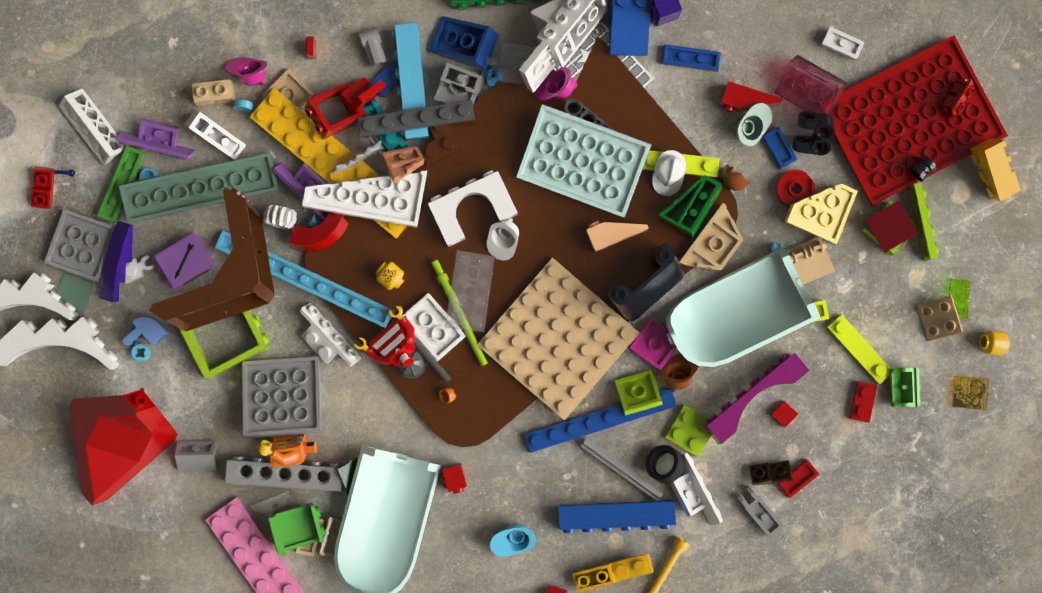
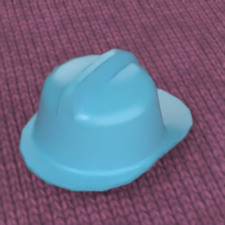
(513, 540)

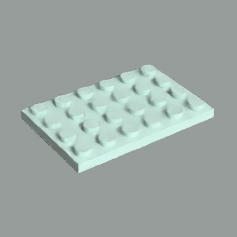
(583, 160)

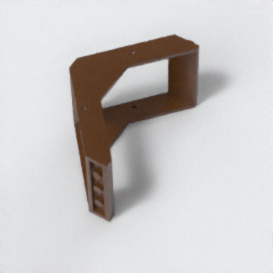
(241, 282)

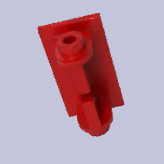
(962, 90)

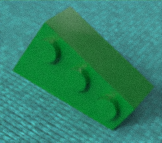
(692, 207)

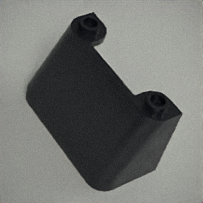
(634, 304)

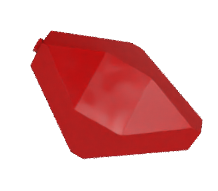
(116, 440)

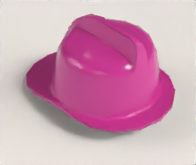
(248, 70)
(556, 84)

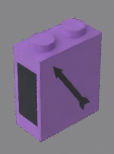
(184, 261)

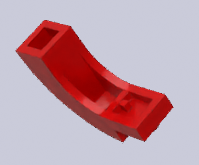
(321, 236)

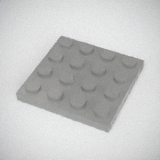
(281, 397)

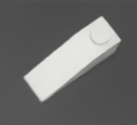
(214, 134)

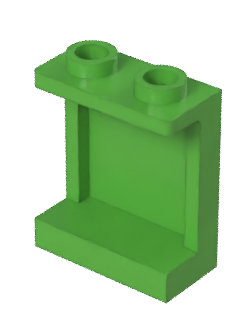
(296, 527)

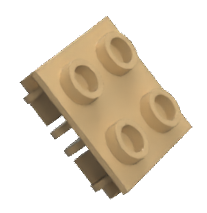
(811, 260)
(939, 318)

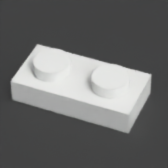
(842, 43)

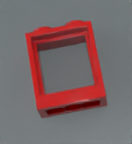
(321, 125)

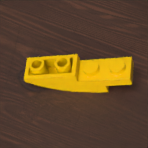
(612, 572)

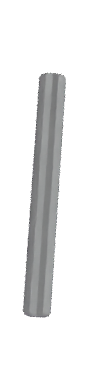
(621, 469)

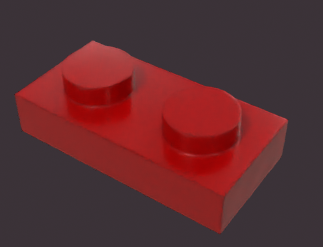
(863, 402)

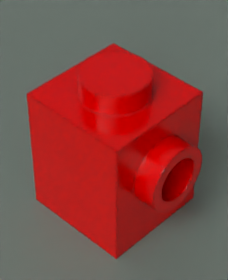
(454, 479)

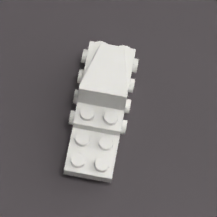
(562, 30)

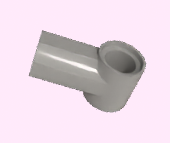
(372, 43)

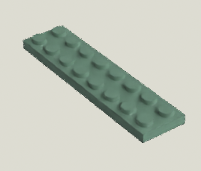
(197, 187)

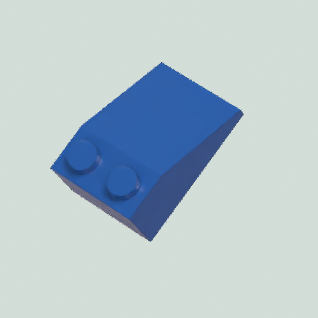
(629, 27)
(464, 42)

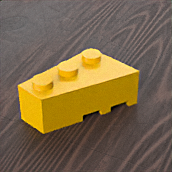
(995, 169)

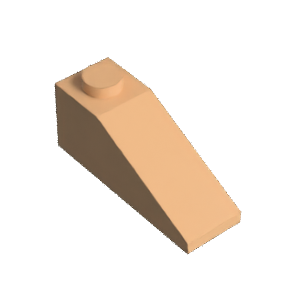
(609, 233)

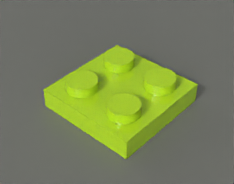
(638, 392)
(688, 431)

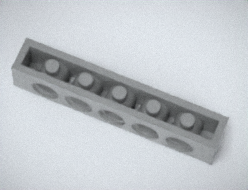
(235, 475)

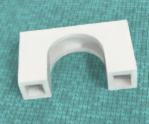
(489, 187)

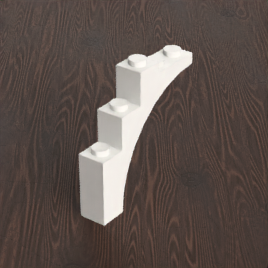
(34, 292)
(80, 336)

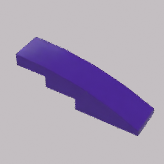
(117, 255)

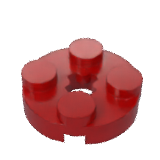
(788, 180)

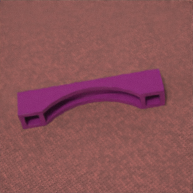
(726, 422)

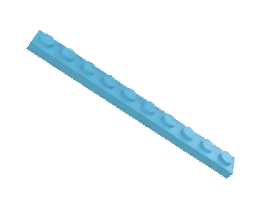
(319, 286)

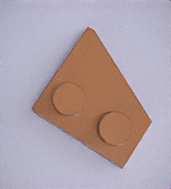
(402, 162)

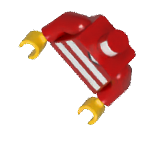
(393, 343)

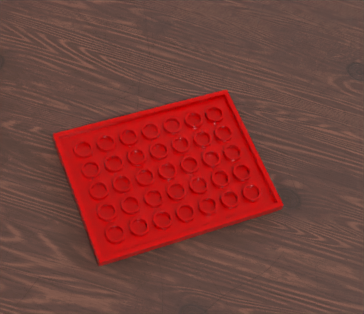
(899, 118)

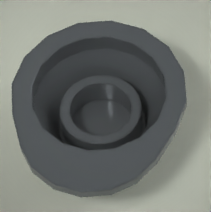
(415, 369)

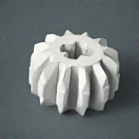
(280, 217)

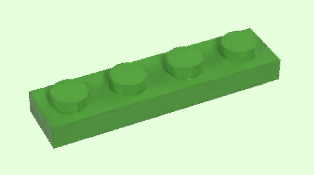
(125, 174)

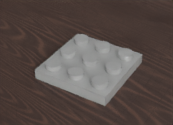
(79, 245)

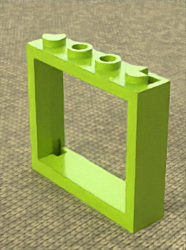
(202, 361)

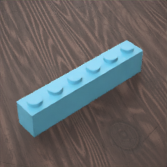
(410, 74)

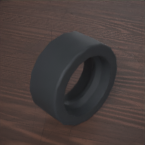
(653, 457)

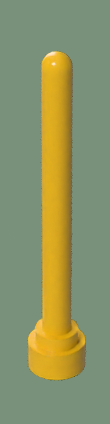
(679, 547)

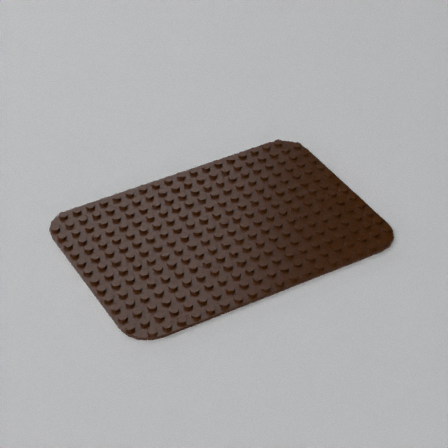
(547, 226)

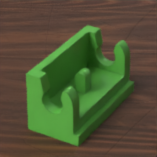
(904, 387)

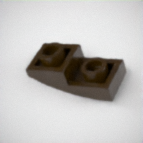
(771, 473)

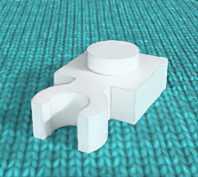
(135, 269)

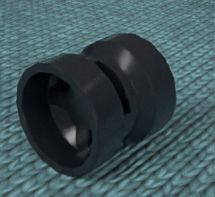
(923, 168)

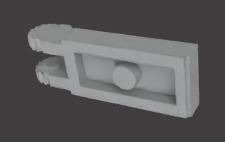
(761, 513)

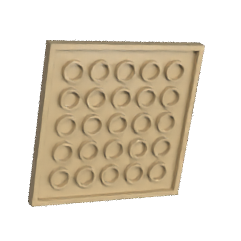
(558, 339)

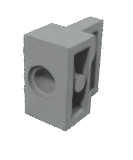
(461, 79)

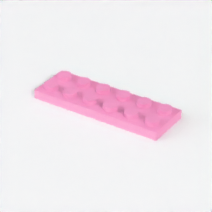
(252, 550)

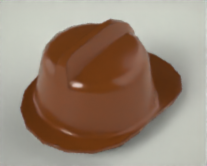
(679, 372)

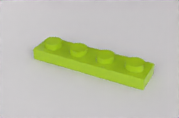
(925, 229)

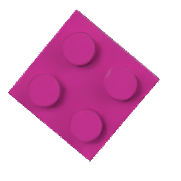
(653, 344)

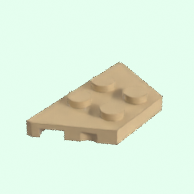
(714, 243)

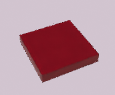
(891, 226)

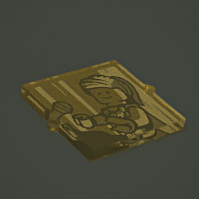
(970, 392)

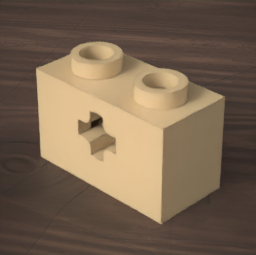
(213, 92)

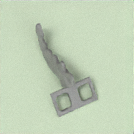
(369, 151)

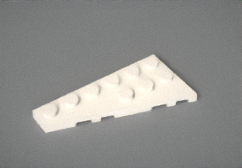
(371, 198)

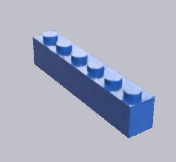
(617, 515)

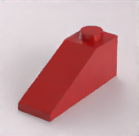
(742, 98)

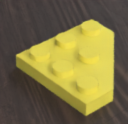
(823, 212)

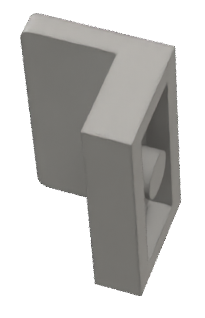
(196, 455)

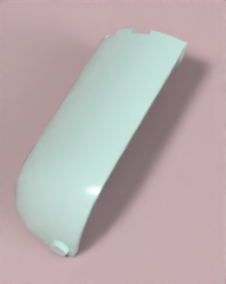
(715, 320)
(383, 520)

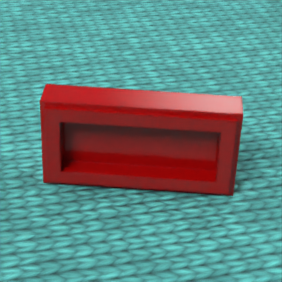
(802, 475)

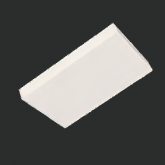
(430, 328)

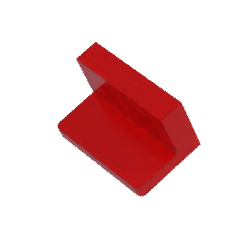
(361, 93)

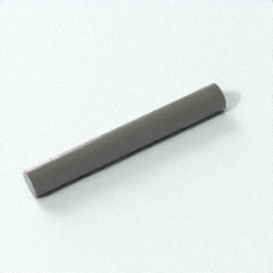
(432, 362)

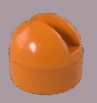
(443, 395)

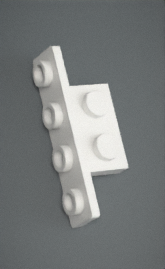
(325, 339)
(693, 493)

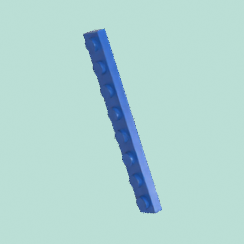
(591, 423)

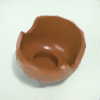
(733, 180)

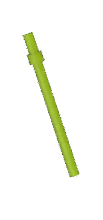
(442, 279)

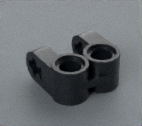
(810, 144)

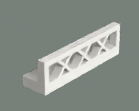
(89, 127)

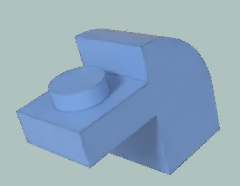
(148, 327)

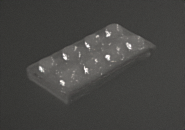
(470, 291)

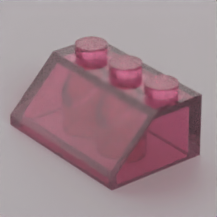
(810, 86)

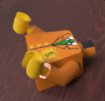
(287, 449)

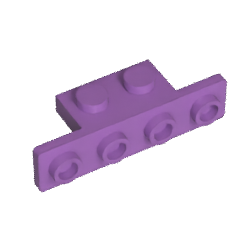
(157, 137)
(298, 182)

